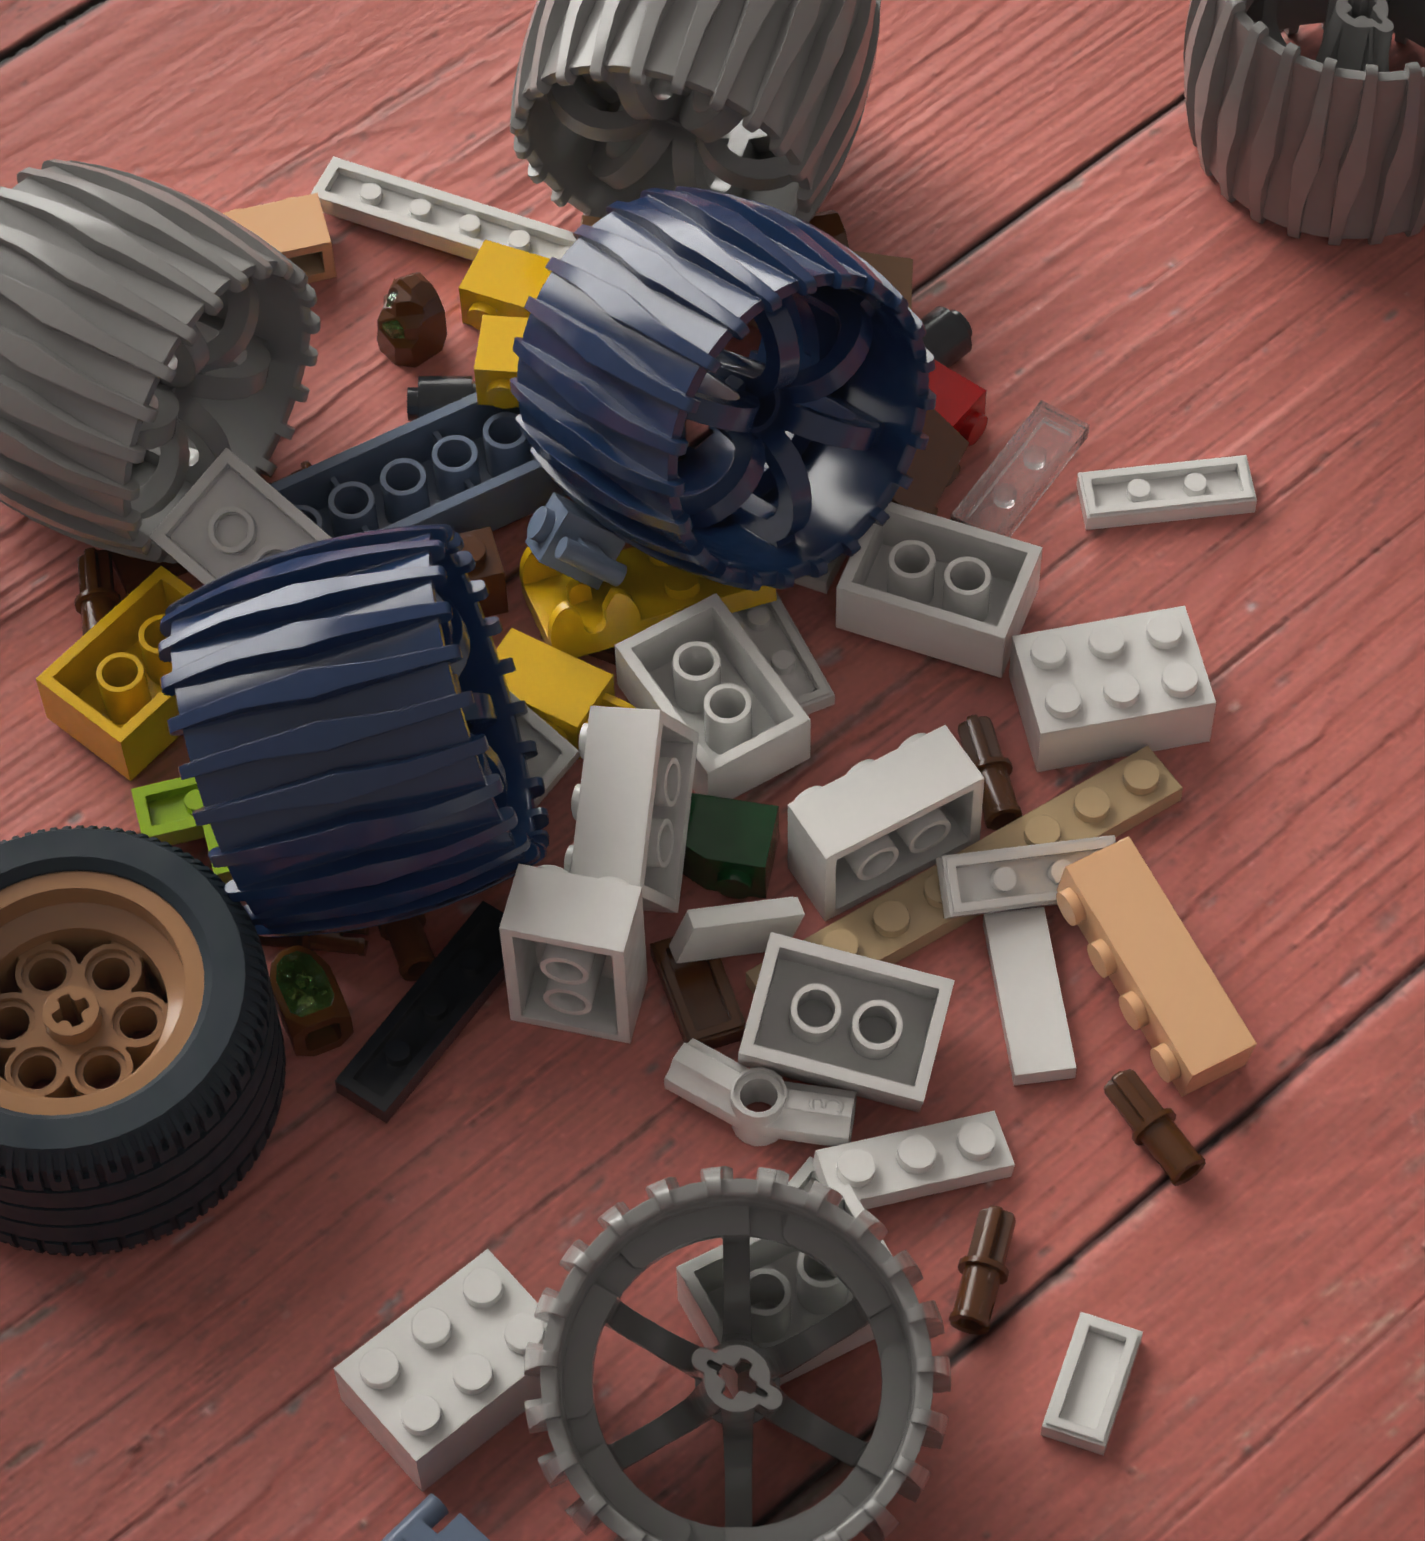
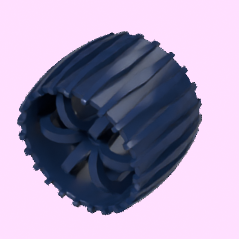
(802, 430)
(353, 731)

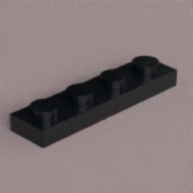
(427, 1018)

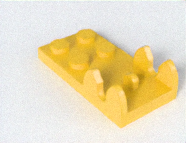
(592, 620)

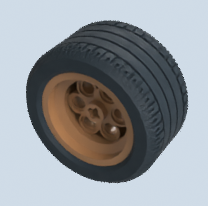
(95, 946)

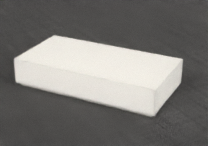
(734, 928)
(1091, 1383)

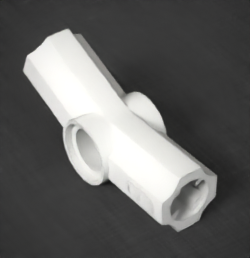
(727, 1087)

